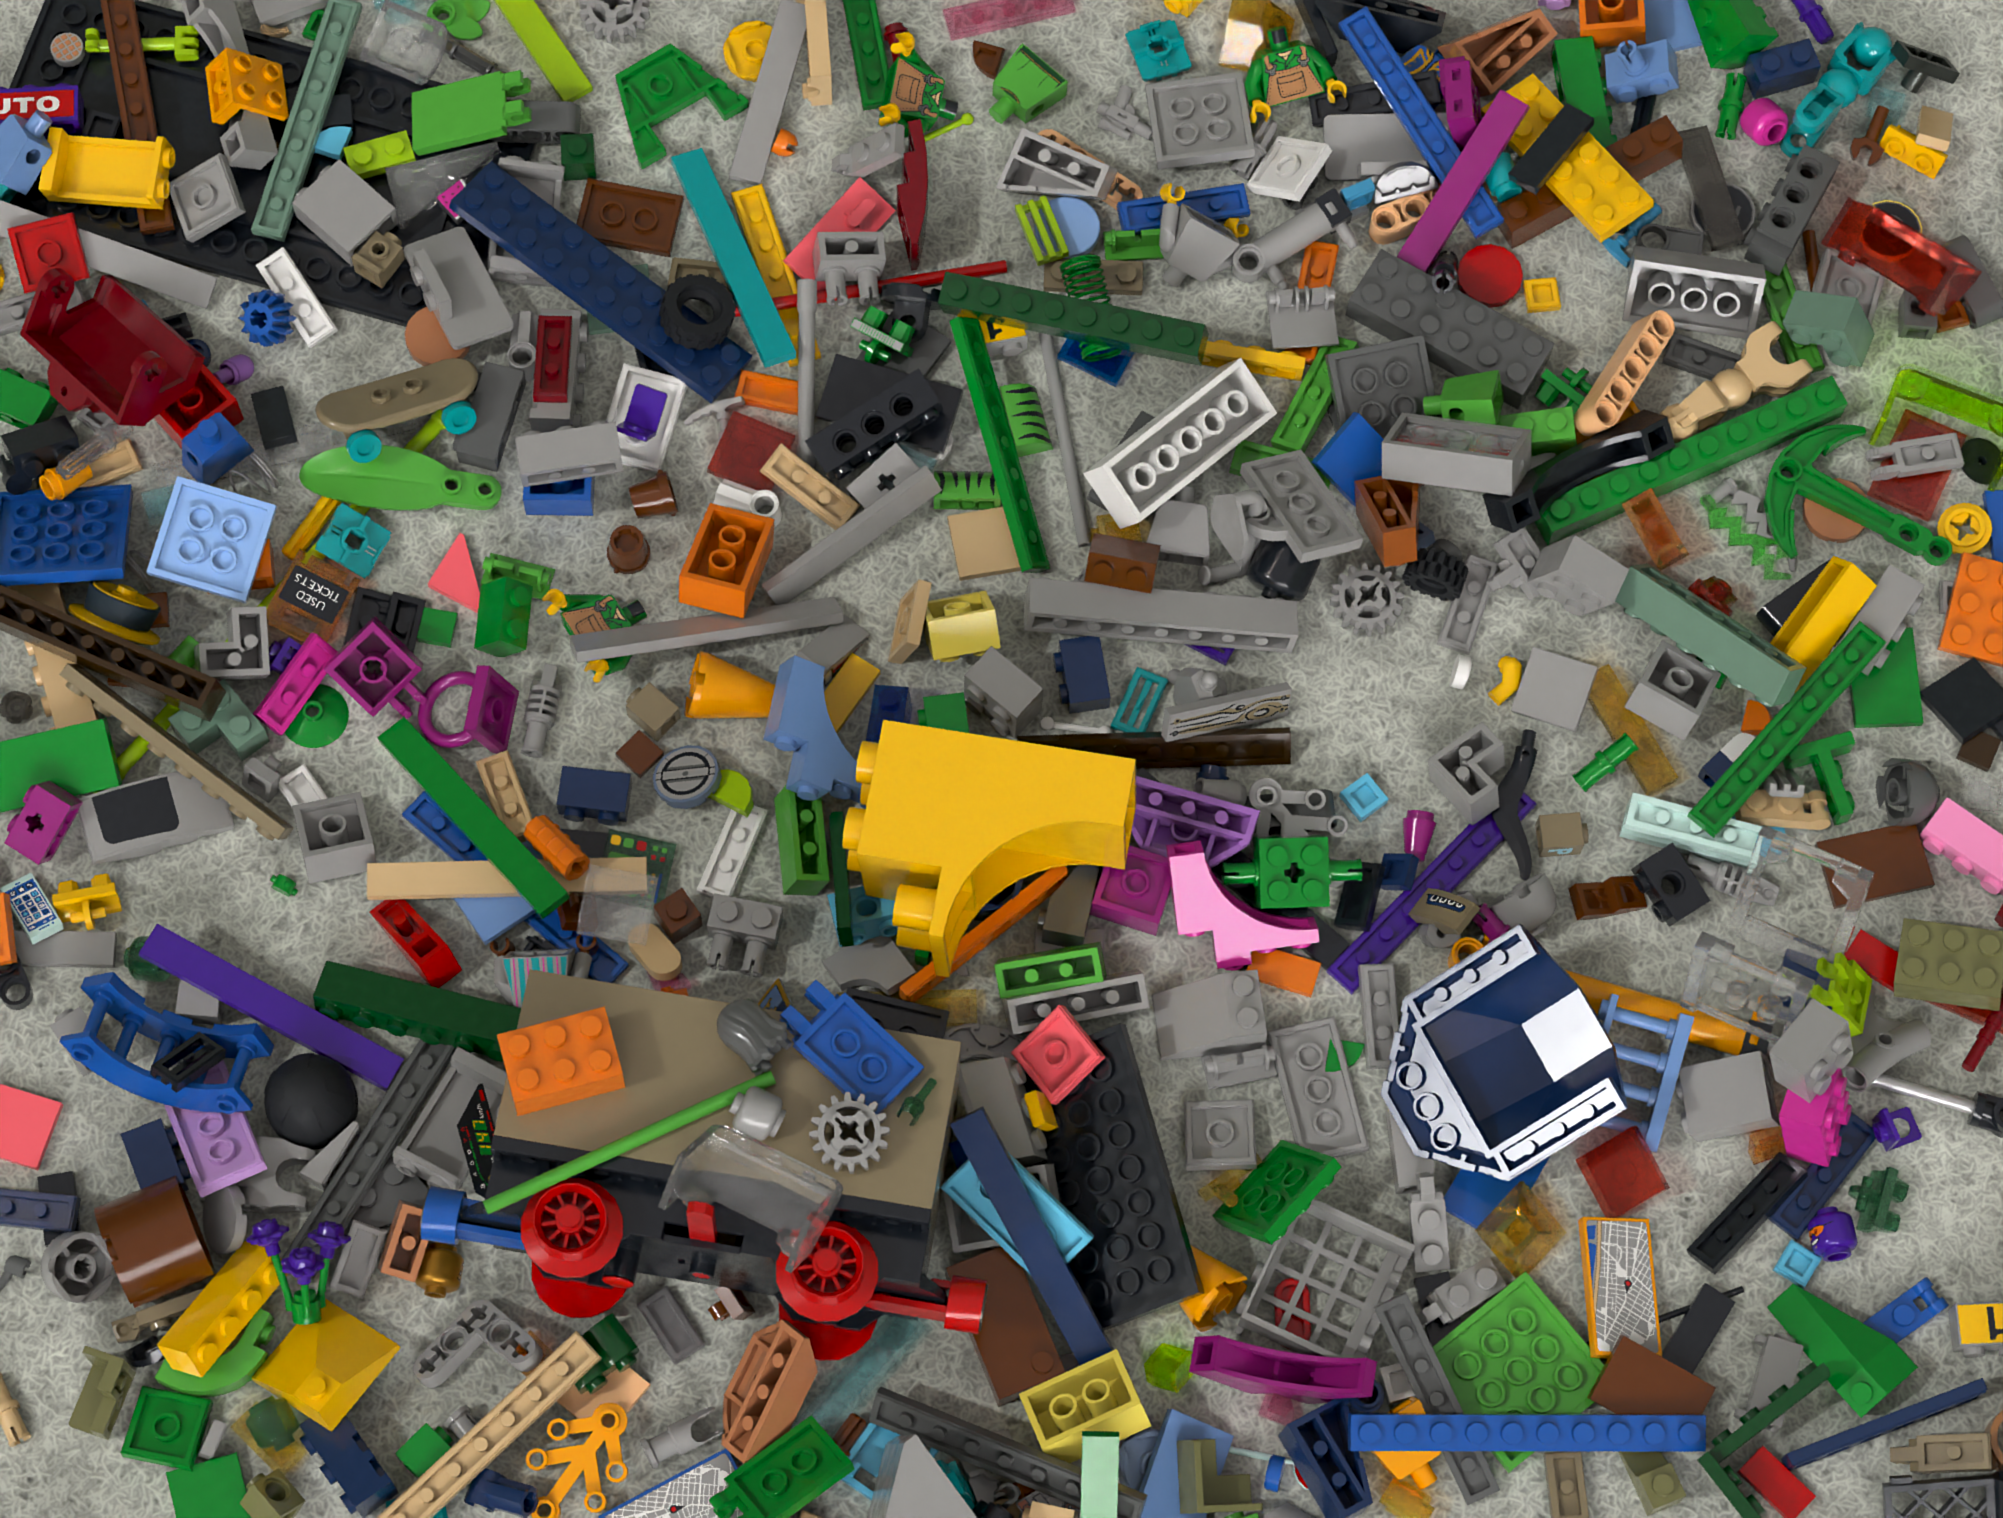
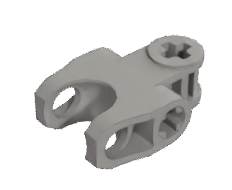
(263, 1189)

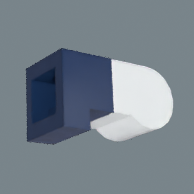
(1724, 758)

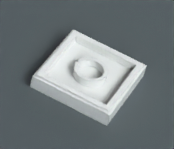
(1289, 168)

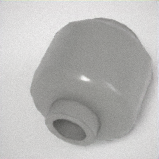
(757, 1113)

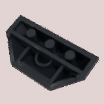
(1401, 21)

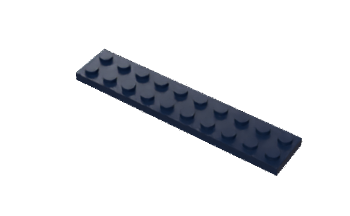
(592, 277)

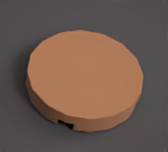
(428, 341)
(1829, 524)

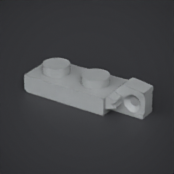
(871, 152)
(1428, 1226)
(1462, 1293)

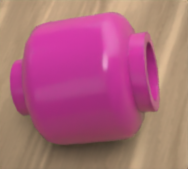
(1764, 122)

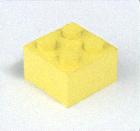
(960, 626)

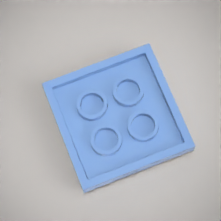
(211, 539)

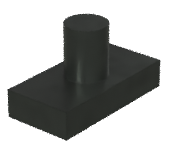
(1921, 65)

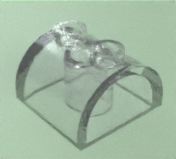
(405, 43)

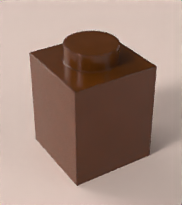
(677, 916)

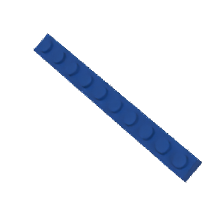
(1527, 1432)

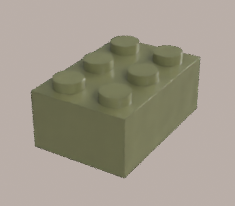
(1950, 964)

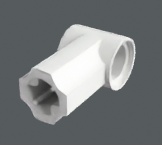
(747, 499)

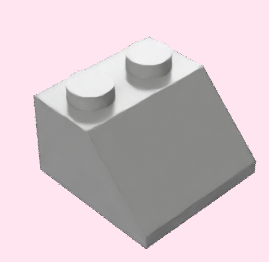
(334, 837)

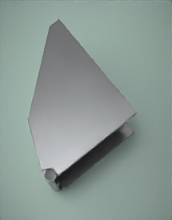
(914, 1484)

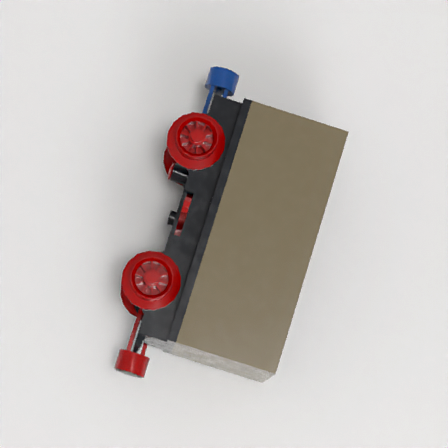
(606, 1221)

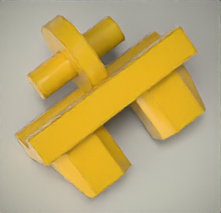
(86, 903)

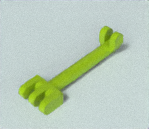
(183, 43)

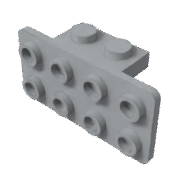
(1368, 145)
(457, 288)

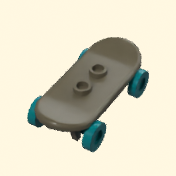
(400, 399)

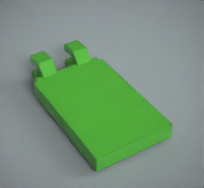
(468, 111)

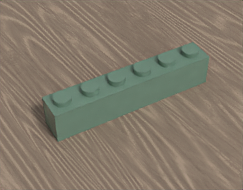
(1710, 635)

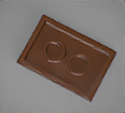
(630, 216)
(1890, 852)
(1646, 1383)

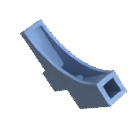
(802, 724)

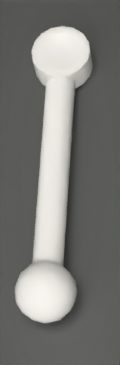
(1047, 724)

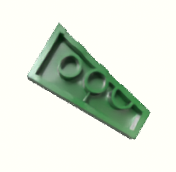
(1731, 30)

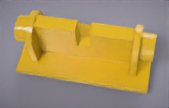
(1902, 146)

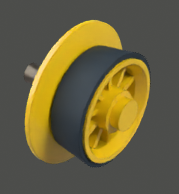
(119, 611)

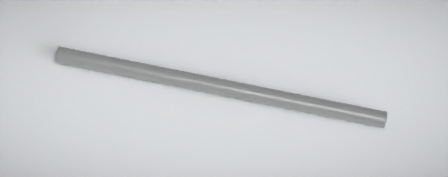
(1065, 440)

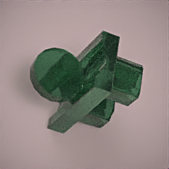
(1874, 1200)

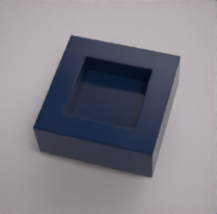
(1399, 871)

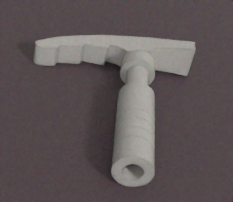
(719, 407)

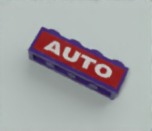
(60, 102)

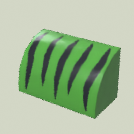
(1025, 419)
(966, 490)

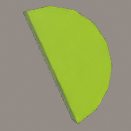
(734, 792)

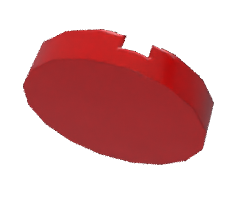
(1490, 275)

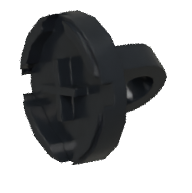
(911, 302)

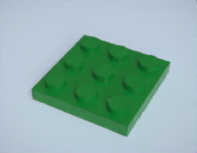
(1278, 1191)

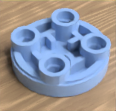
(1077, 224)

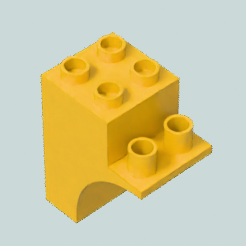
(970, 815)

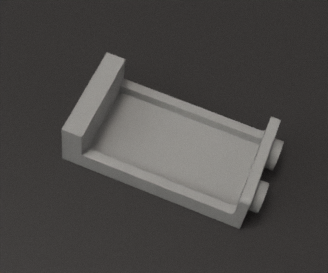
(544, 180)
(434, 1144)

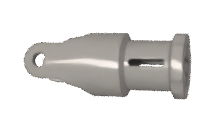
(676, 1439)

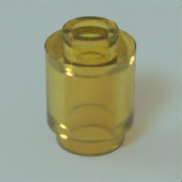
(1406, 1500)

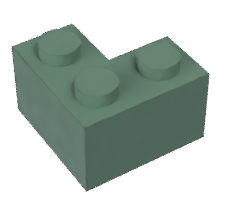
(1832, 322)
(230, 721)

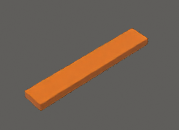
(987, 931)

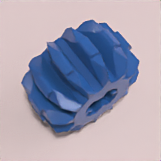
(267, 317)

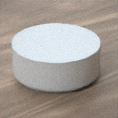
(1460, 671)

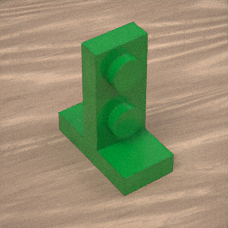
(1827, 771)

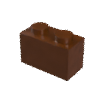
(1122, 563)

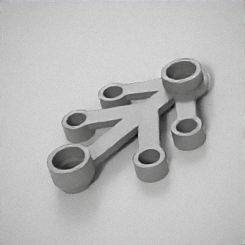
(1290, 824)

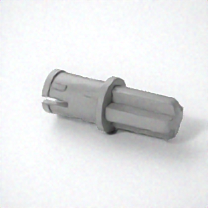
(1261, 138)

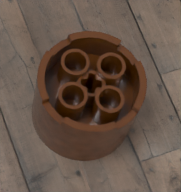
(154, 1241)

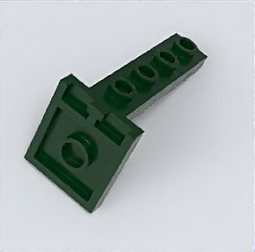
(1753, 1423)

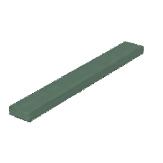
(306, 118)

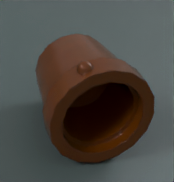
(654, 496)
(628, 550)

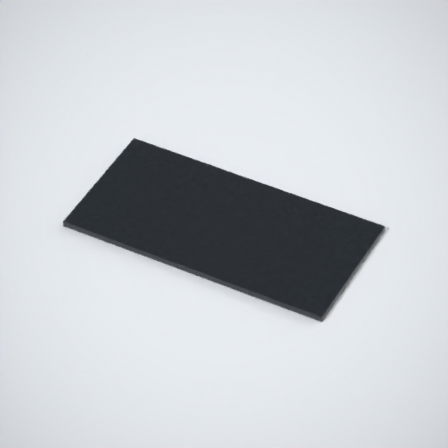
(184, 118)

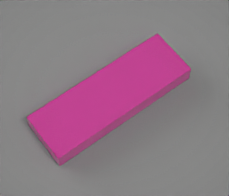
(295, 684)

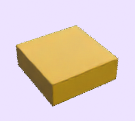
(1541, 295)
(1040, 1111)

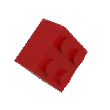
(198, 404)

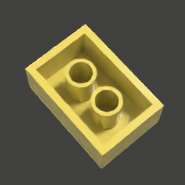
(1084, 1399)

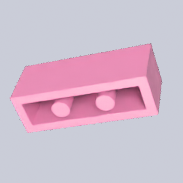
(1967, 843)

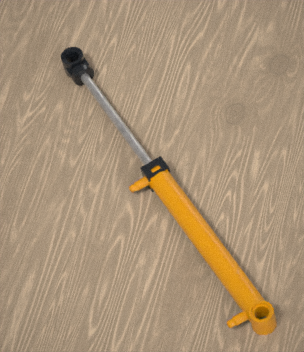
(1720, 1036)

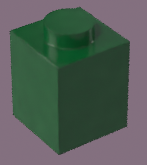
(578, 156)

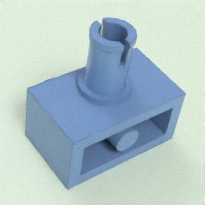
(1641, 70)

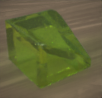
(1168, 1367)

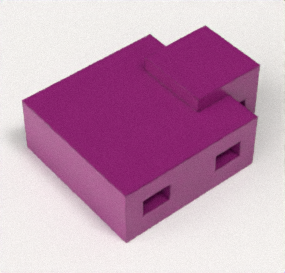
(1461, 98)

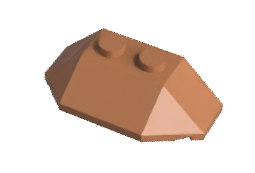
(767, 1389)

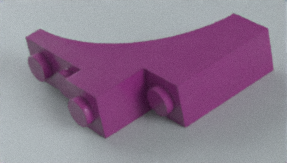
(1289, 1374)

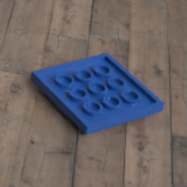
(64, 538)

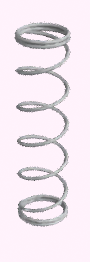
(266, 474)

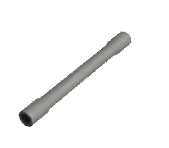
(806, 366)

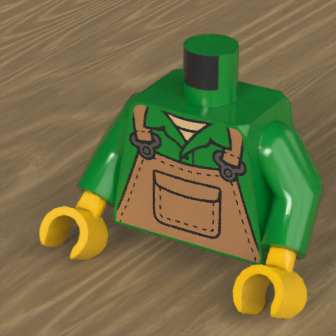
(1287, 74)
(913, 90)
(591, 614)

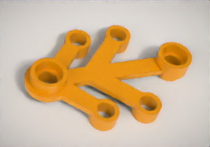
(583, 1457)

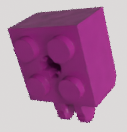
(375, 689)

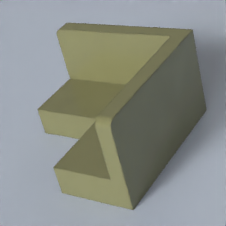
(102, 1393)
(1202, 1488)

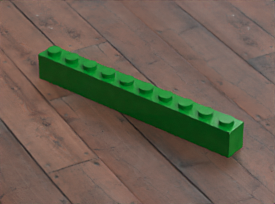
(1694, 458)

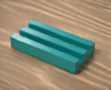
(1151, 677)

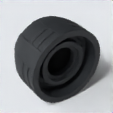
(310, 1100)

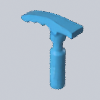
(1614, 246)

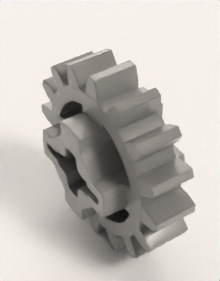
(617, 21)
(1364, 584)
(861, 1121)

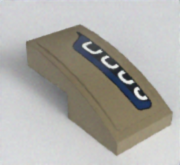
(1444, 910)

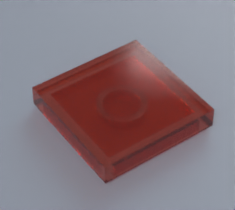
(745, 450)
(1622, 1173)

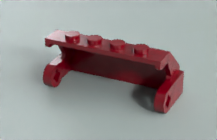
(108, 350)

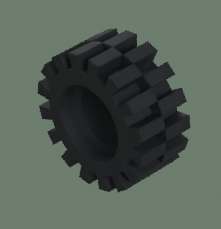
(1436, 574)

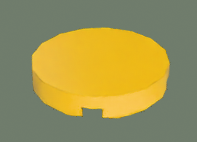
(745, 49)

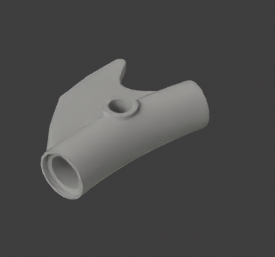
(1882, 1047)

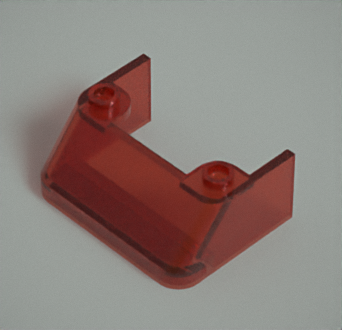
(1901, 255)

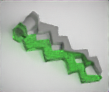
(1757, 541)

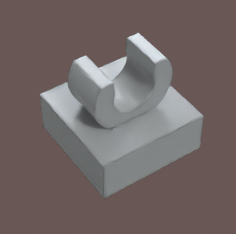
(262, 777)

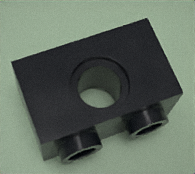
(1687, 890)

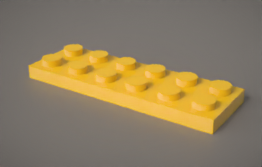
(1589, 178)

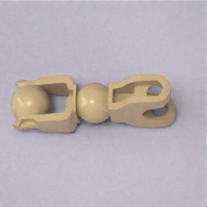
(1732, 388)

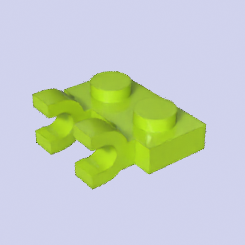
(1847, 992)

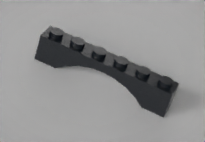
(1625, 443)

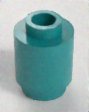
(1498, 179)

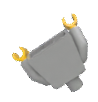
(1194, 241)

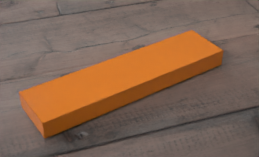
(1316, 272)

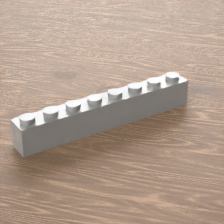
(1161, 616)

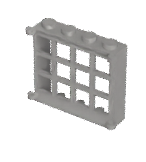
(1367, 1322)

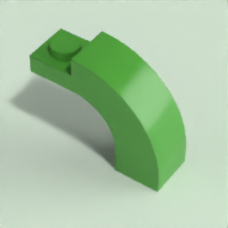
(231, 1369)

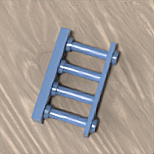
(1666, 1064)

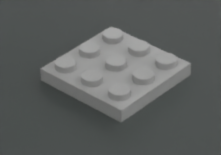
(1199, 120)

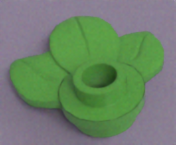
(462, 16)

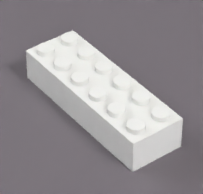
(1180, 443)

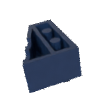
(1322, 1457)
(350, 1464)

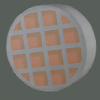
(67, 49)

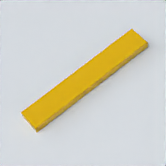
(769, 254)

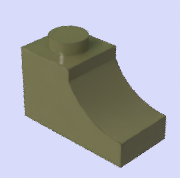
(1653, 1480)

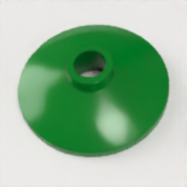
(326, 725)

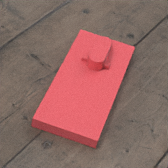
(856, 211)

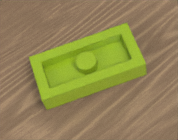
(375, 155)

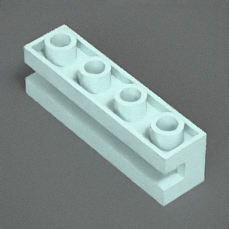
(1665, 822)

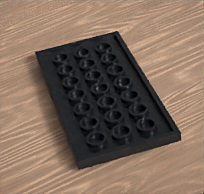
(1120, 1190)

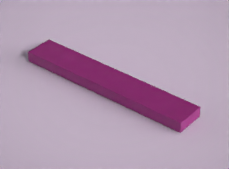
(1463, 181)

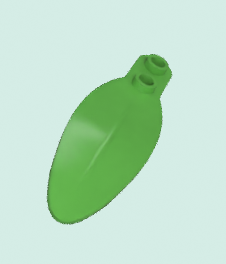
(396, 481)

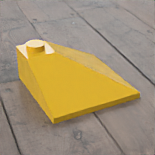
(326, 1365)

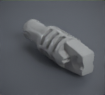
(541, 711)
(1729, 877)

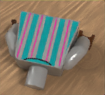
(513, 966)

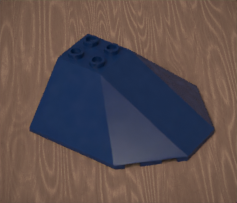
(1501, 1062)

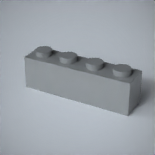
(1114, 995)

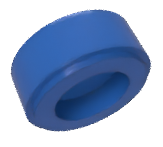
(1274, 1473)

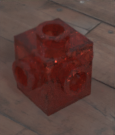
(1715, 592)

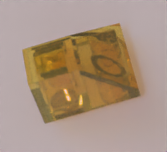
(1248, 29)
(1520, 1230)

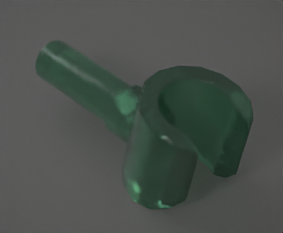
(915, 1104)

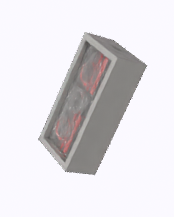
(1456, 454)

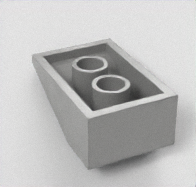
(1211, 1016)

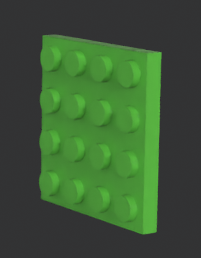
(1518, 1360)

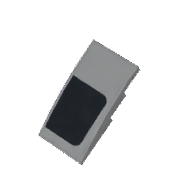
(150, 816)

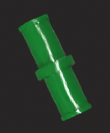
(1731, 106)
(1605, 762)

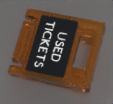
(314, 593)

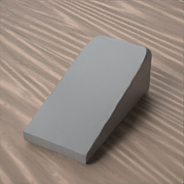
(327, 1162)

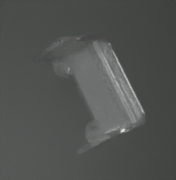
(757, 1184)

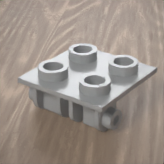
(1302, 317)

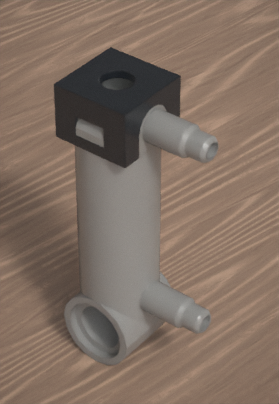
(1325, 216)

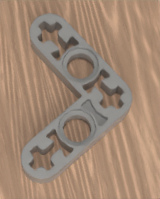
(483, 1331)

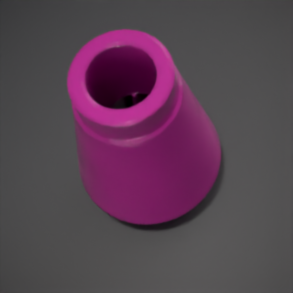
(1418, 832)

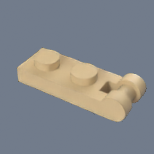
(1786, 811)

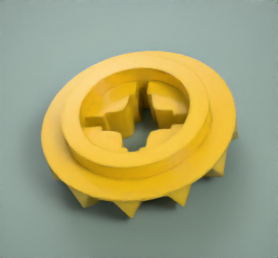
(1958, 515)

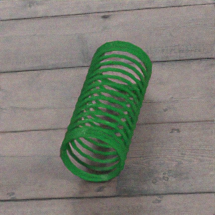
(1092, 264)

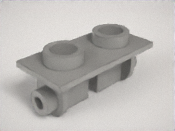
(1239, 1067)

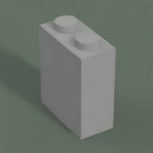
(343, 210)
(1727, 1096)

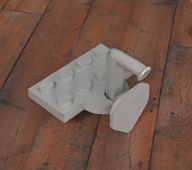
(1283, 504)

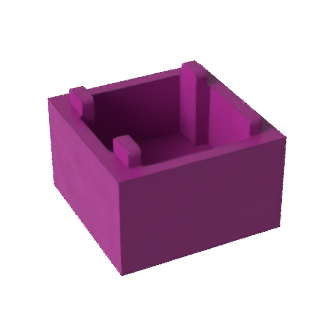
(1136, 894)

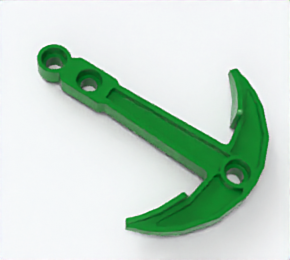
(1831, 494)

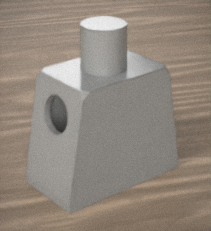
(1182, 530)

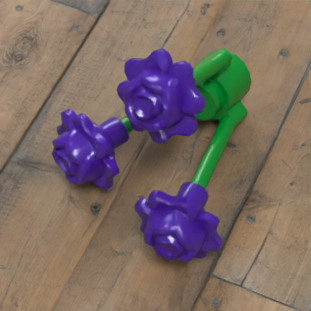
(301, 1264)

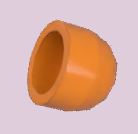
(782, 141)

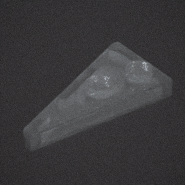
(421, 181)

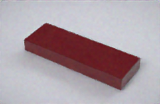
(552, 359)

